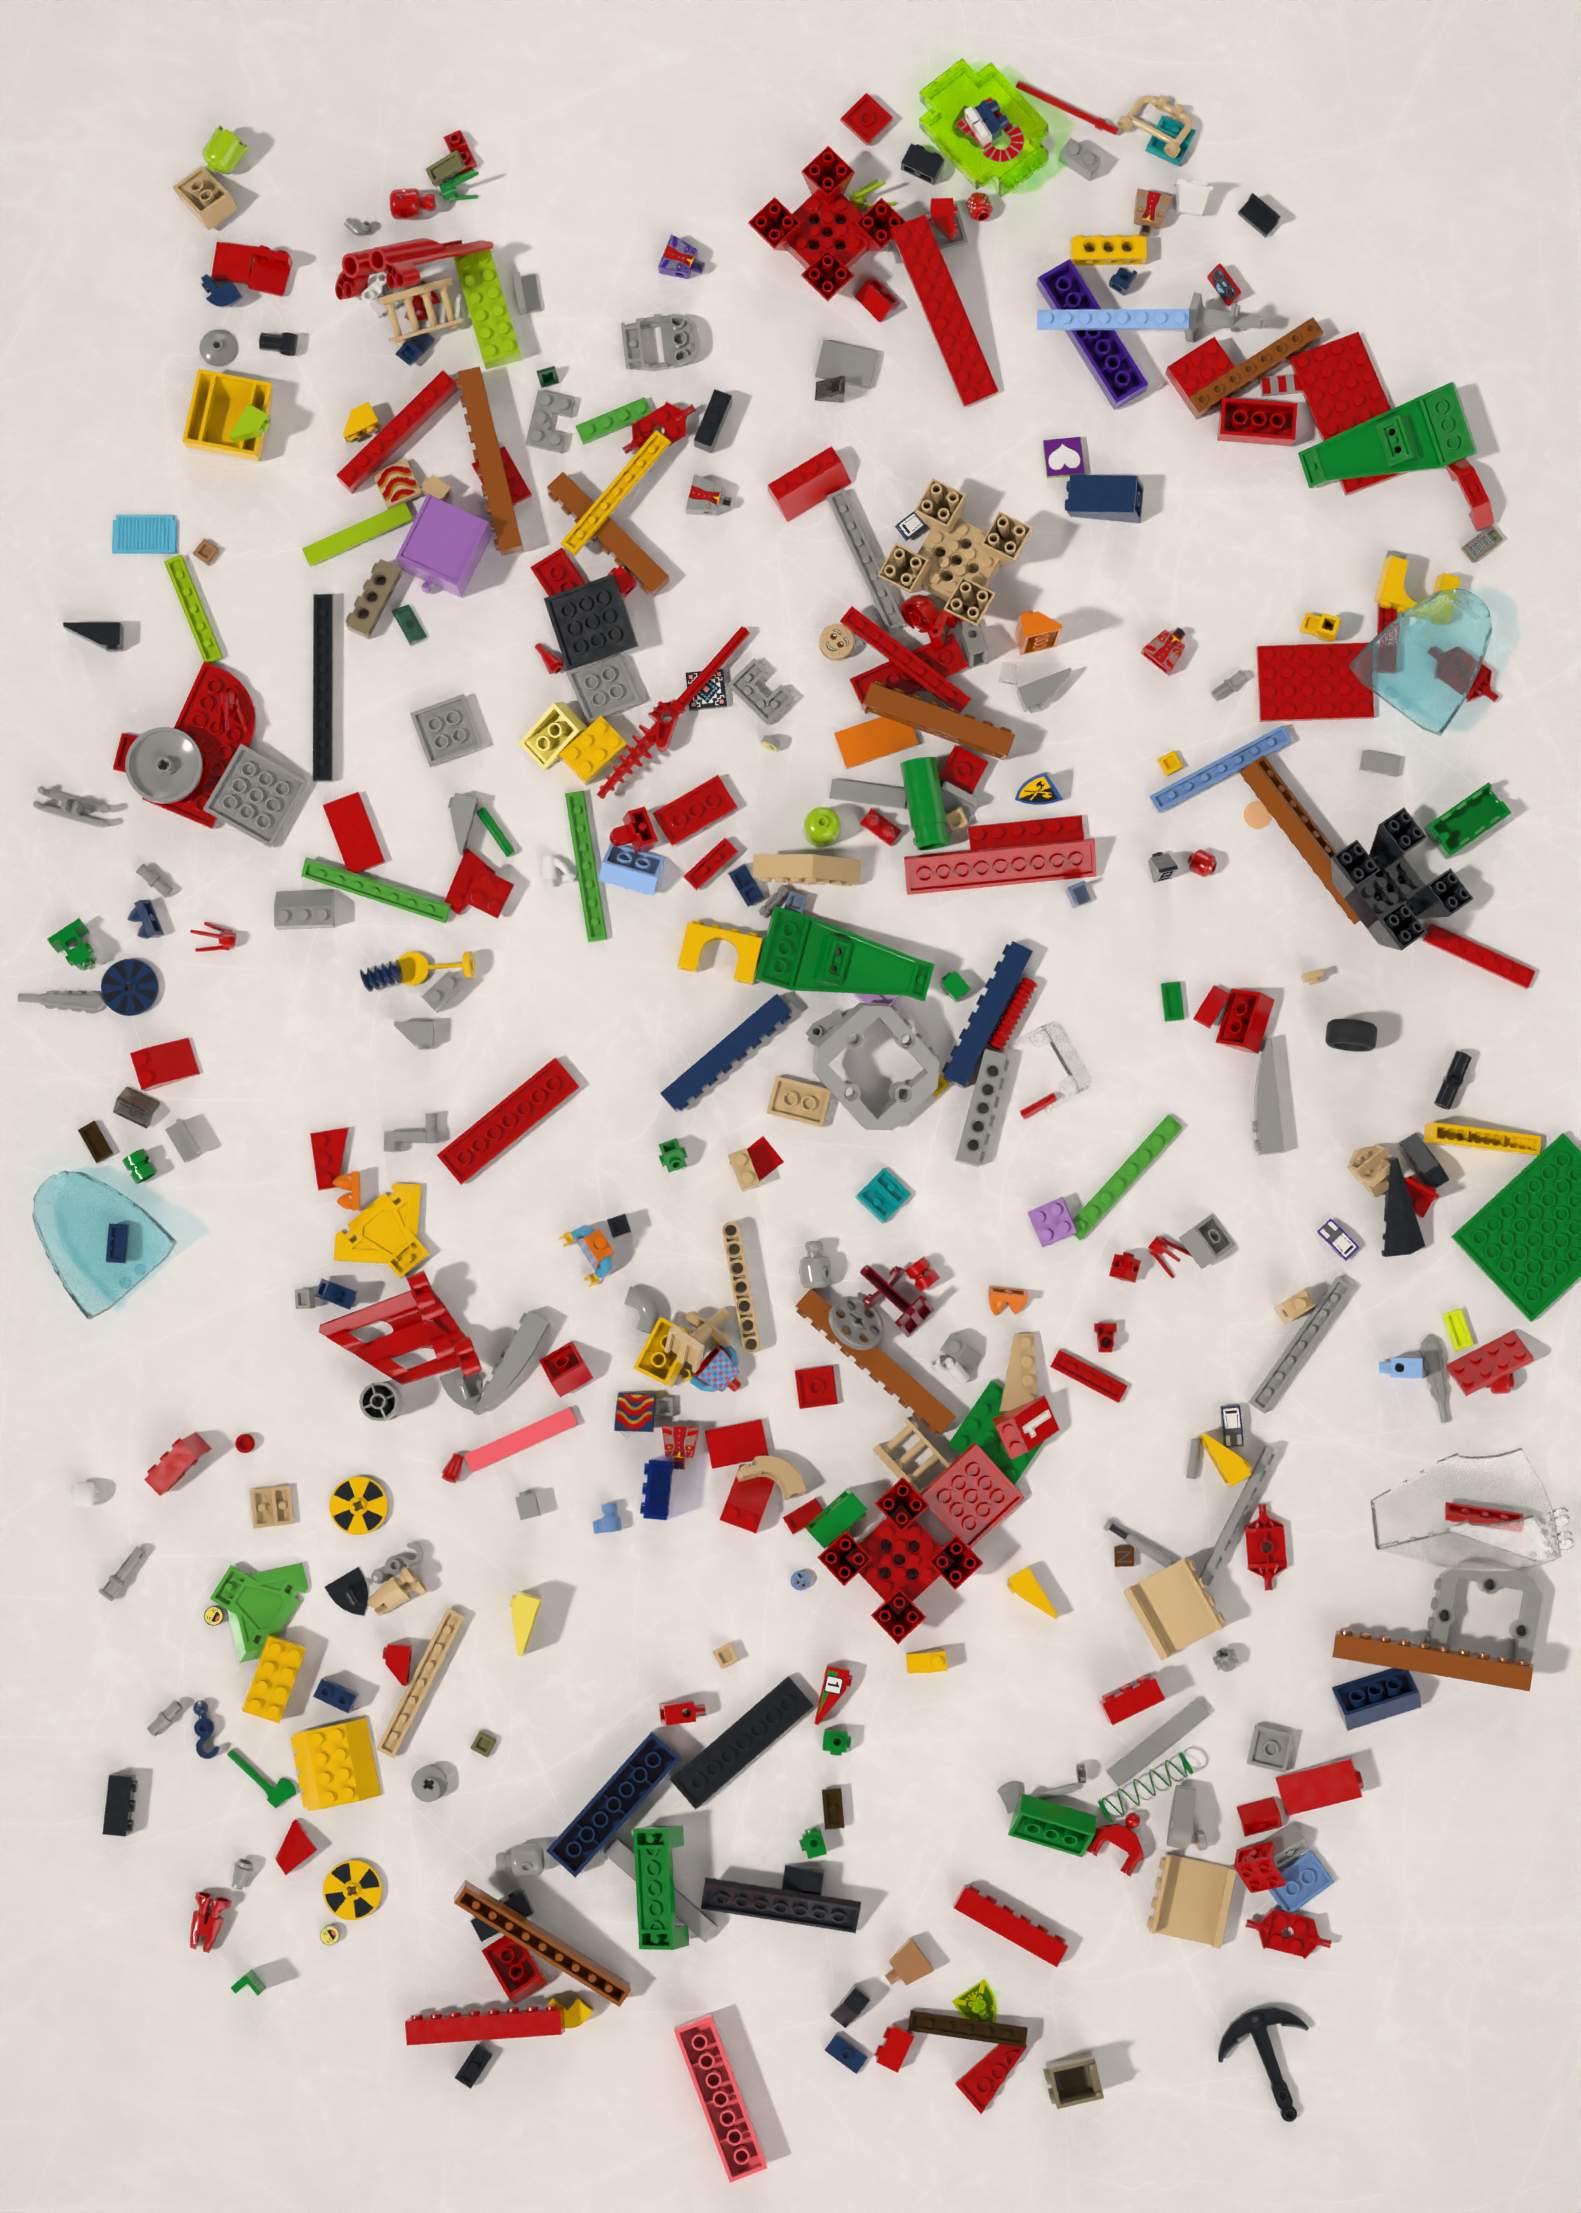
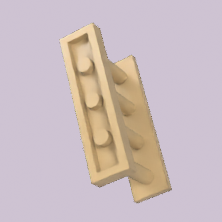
(424, 292)
(897, 1465)

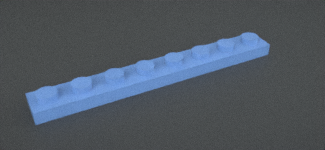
(1220, 769)

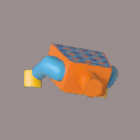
(594, 1248)

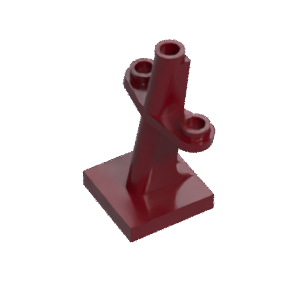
(912, 1315)

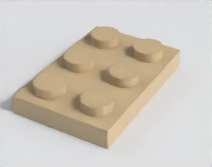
(799, 1101)

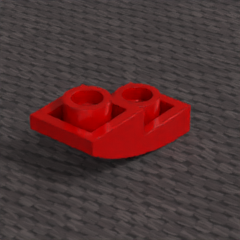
(457, 142)
(1211, 1006)

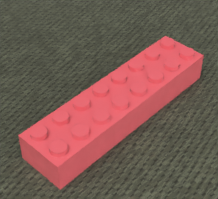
(720, 2097)

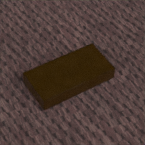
(95, 1142)

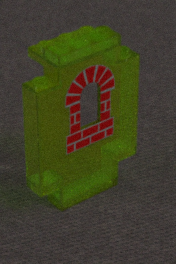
(949, 131)

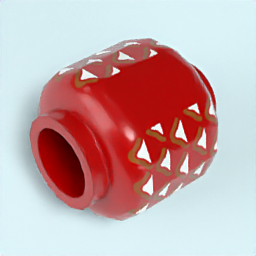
(979, 206)

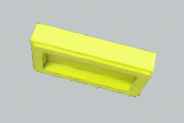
(1457, 1329)

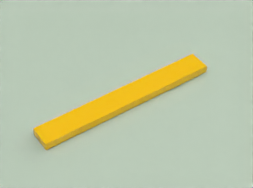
(615, 493)

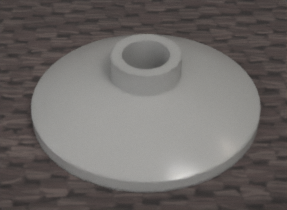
(218, 356)

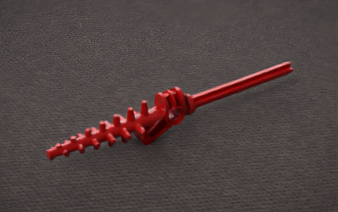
(662, 731)

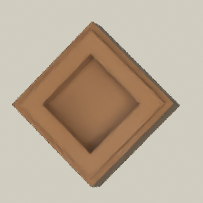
(206, 552)

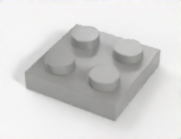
(1270, 1748)

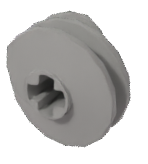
(430, 1773)

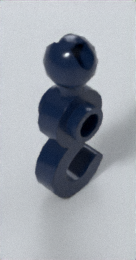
(204, 1728)

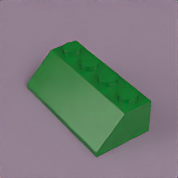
(1052, 1825)

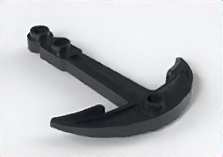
(1243, 2025)

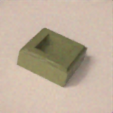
(483, 1744)

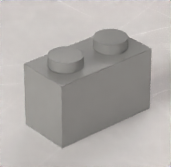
(1079, 159)
(443, 991)

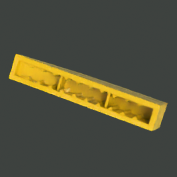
(1481, 1139)

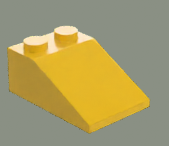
(1228, 1464)

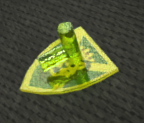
(977, 2003)

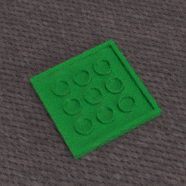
(981, 1430)

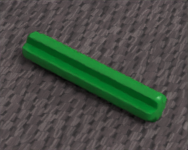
(495, 832)

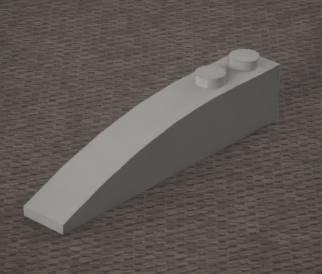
(1266, 1106)

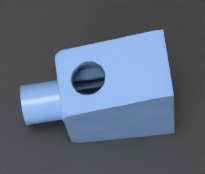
(1411, 1370)

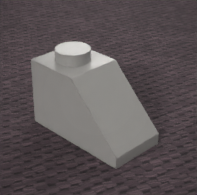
(418, 1033)
(961, 1352)

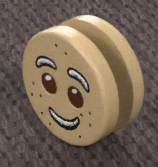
(836, 642)

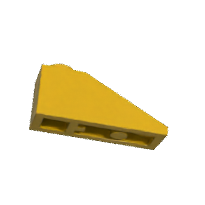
(1027, 1587)

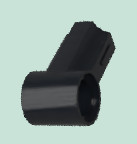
(284, 343)

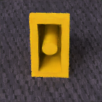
(926, 1662)

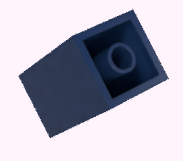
(1105, 497)

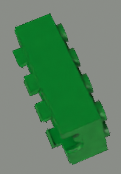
(1467, 821)

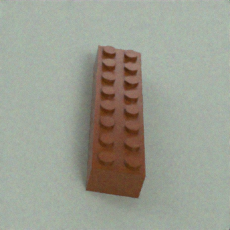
(938, 721)

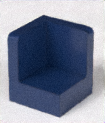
(1122, 280)

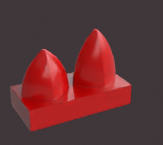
(420, 310)
(880, 827)

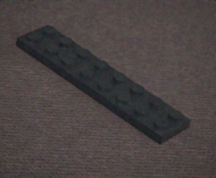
(741, 1742)
(780, 1905)

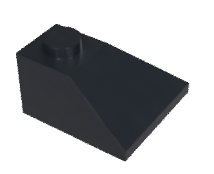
(803, 1879)

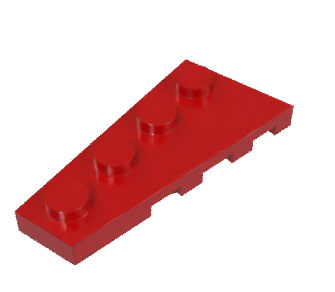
(988, 2074)

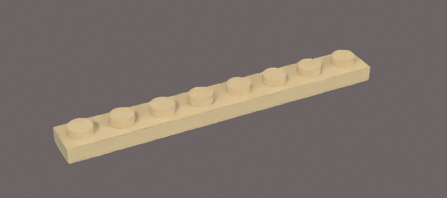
(420, 1682)

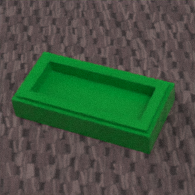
(1172, 1001)

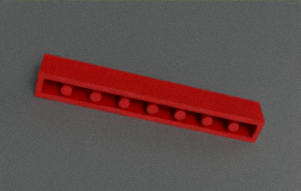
(397, 432)
(485, 2026)

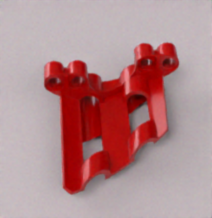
(417, 1322)

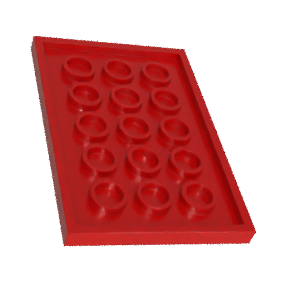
(1311, 683)

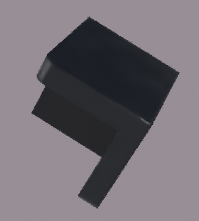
(619, 1225)

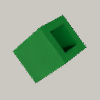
(954, 986)

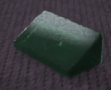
(409, 624)

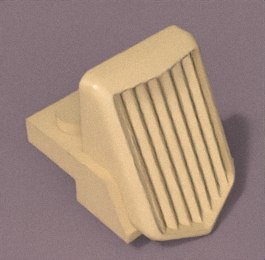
(1371, 1168)

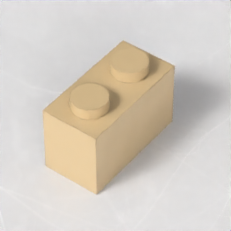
(744, 1170)

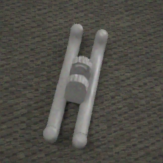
(71, 807)

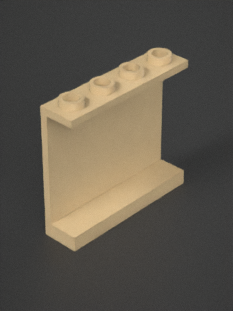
(1174, 1607)
(1192, 1900)

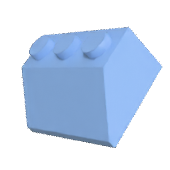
(631, 870)

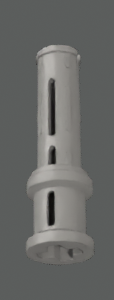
(117, 1580)

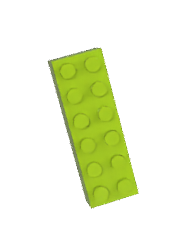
(487, 309)

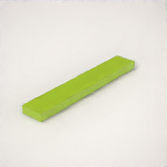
(357, 534)
(193, 609)

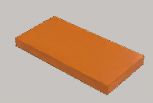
(873, 741)

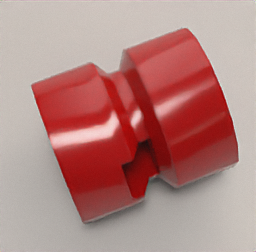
(921, 1267)

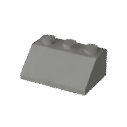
(304, 909)

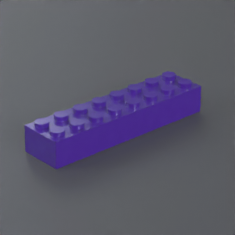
(1099, 349)

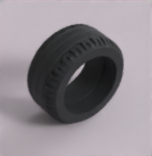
(1351, 1035)

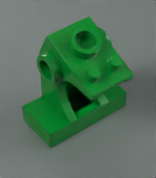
(80, 955)

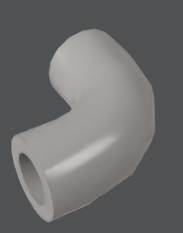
(646, 1307)

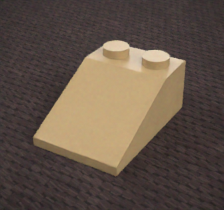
(205, 198)

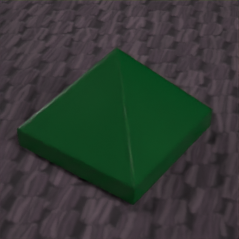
(547, 376)

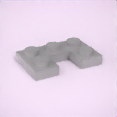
(539, 434)
(744, 687)

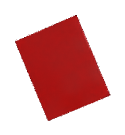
(763, 1158)

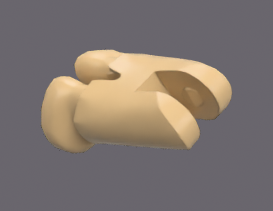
(395, 1593)

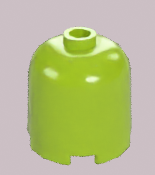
(223, 151)
(822, 827)

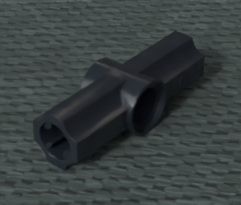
(1457, 1069)

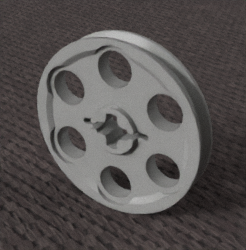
(856, 1330)

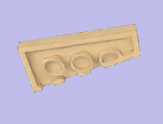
(1021, 1374)

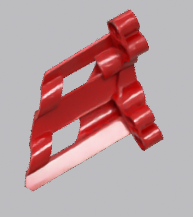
(399, 261)

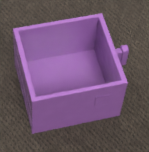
(444, 546)

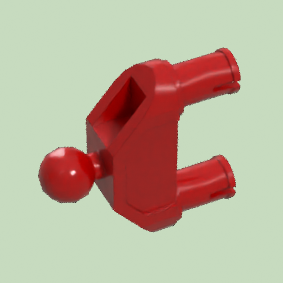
(1121, 1837)

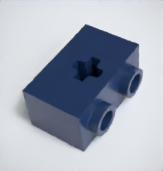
(336, 1695)

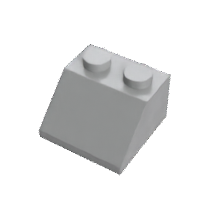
(1206, 1241)

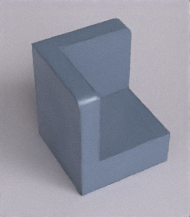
(1078, 894)

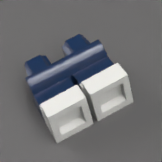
(984, 122)

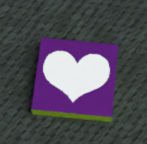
(1063, 457)

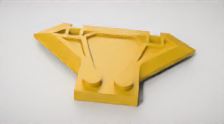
(386, 1232)

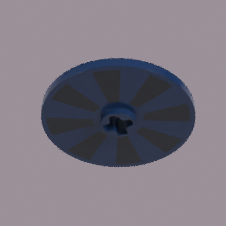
(144, 989)

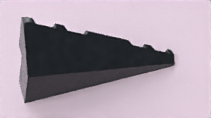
(1402, 1228)

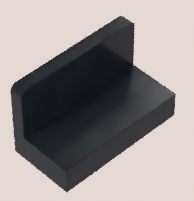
(1259, 215)

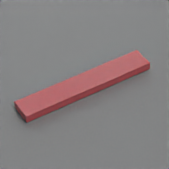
(520, 1439)

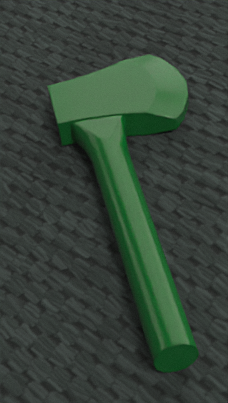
(276, 1795)

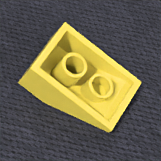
(552, 734)
(524, 1613)

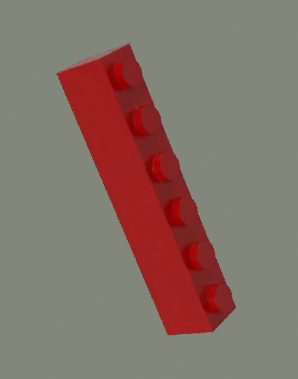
(1010, 1926)

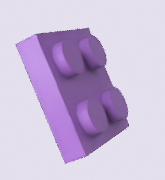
(1052, 1222)

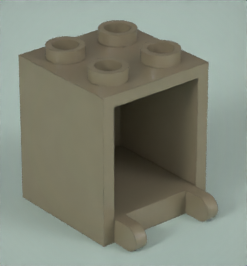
(1078, 2078)

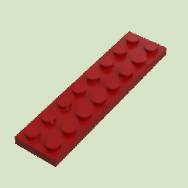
(508, 1121)

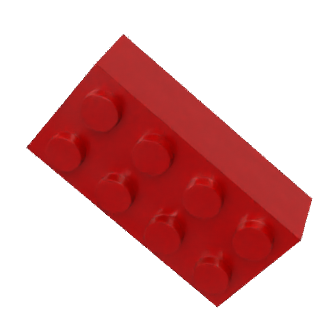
(1257, 421)

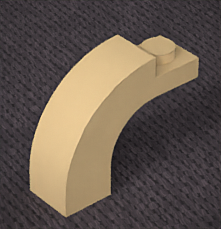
(777, 1470)

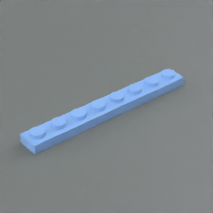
(1113, 319)

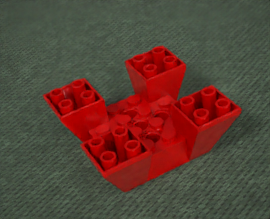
(792, 232)
(951, 1560)

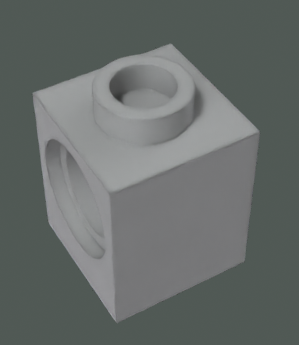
(527, 1505)

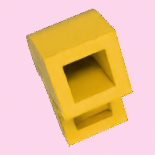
(1323, 627)
(576, 2013)

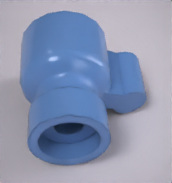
(610, 1522)

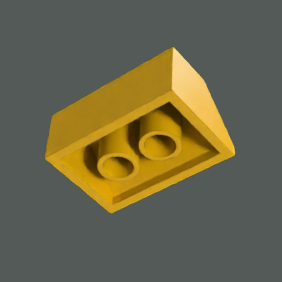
(654, 1360)

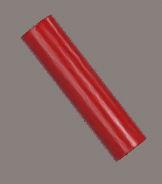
(1037, 1106)

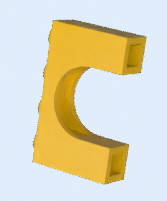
(1391, 585)
(698, 936)

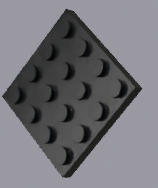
(591, 622)

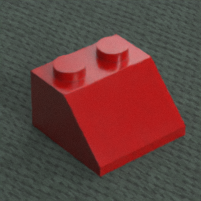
(566, 1369)

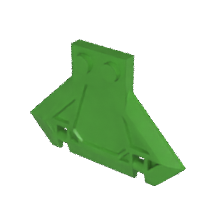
(259, 1604)

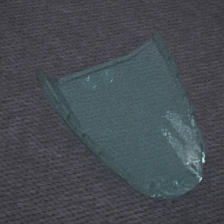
(1428, 657)
(73, 1225)

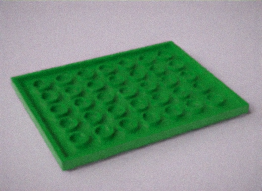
(1531, 1230)

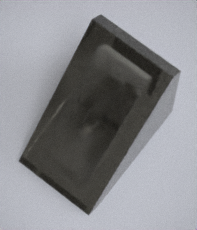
(831, 390)

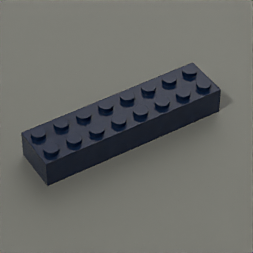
(613, 1803)

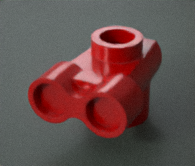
(1105, 1331)

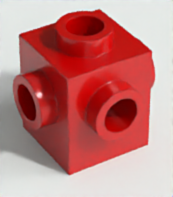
(1125, 1267)

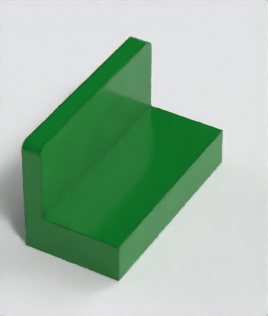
(252, 1980)

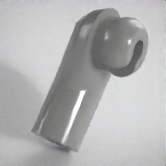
(358, 229)

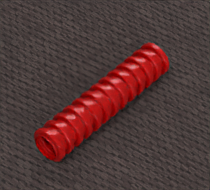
(1013, 1014)

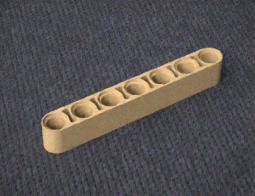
(737, 1278)

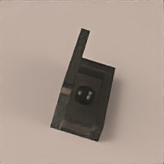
(136, 1107)

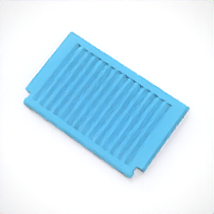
(144, 534)

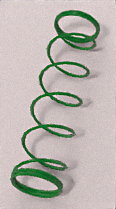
(1186, 1765)

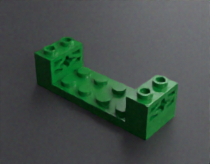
(656, 1887)

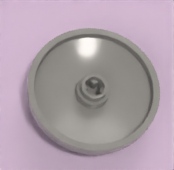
(164, 765)

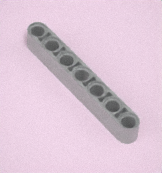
(685, 1910)

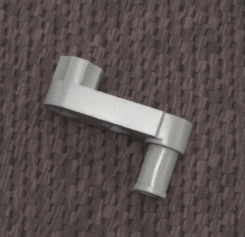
(393, 1140)

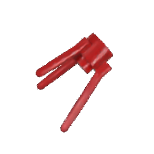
(227, 703)
(226, 938)
(1159, 1246)

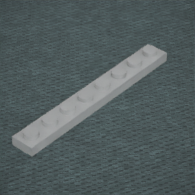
(865, 560)
(1300, 1345)
(1239, 1510)

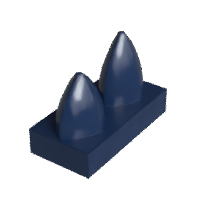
(150, 924)

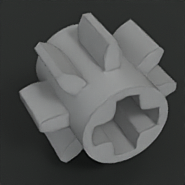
(1225, 1659)

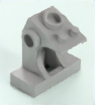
(824, 1025)

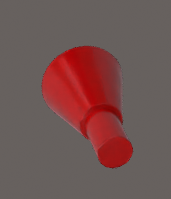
(552, 662)

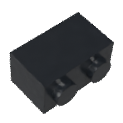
(922, 163)

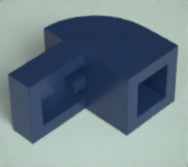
(221, 297)
(336, 1294)

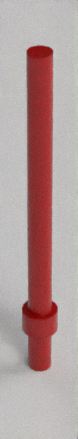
(1099, 123)

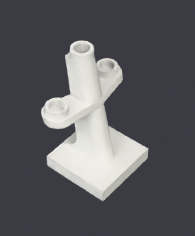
(378, 287)

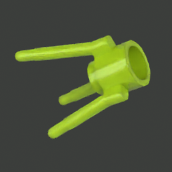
(858, 197)

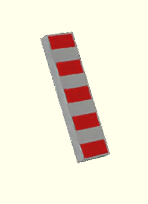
(1279, 385)

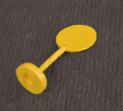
(416, 967)

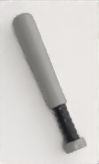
(1152, 1552)

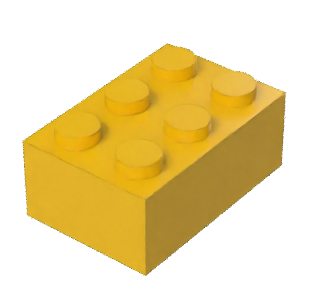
(593, 750)

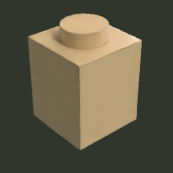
(436, 488)

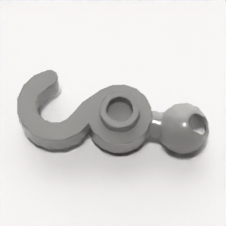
(395, 1564)

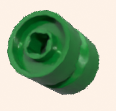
(139, 1165)

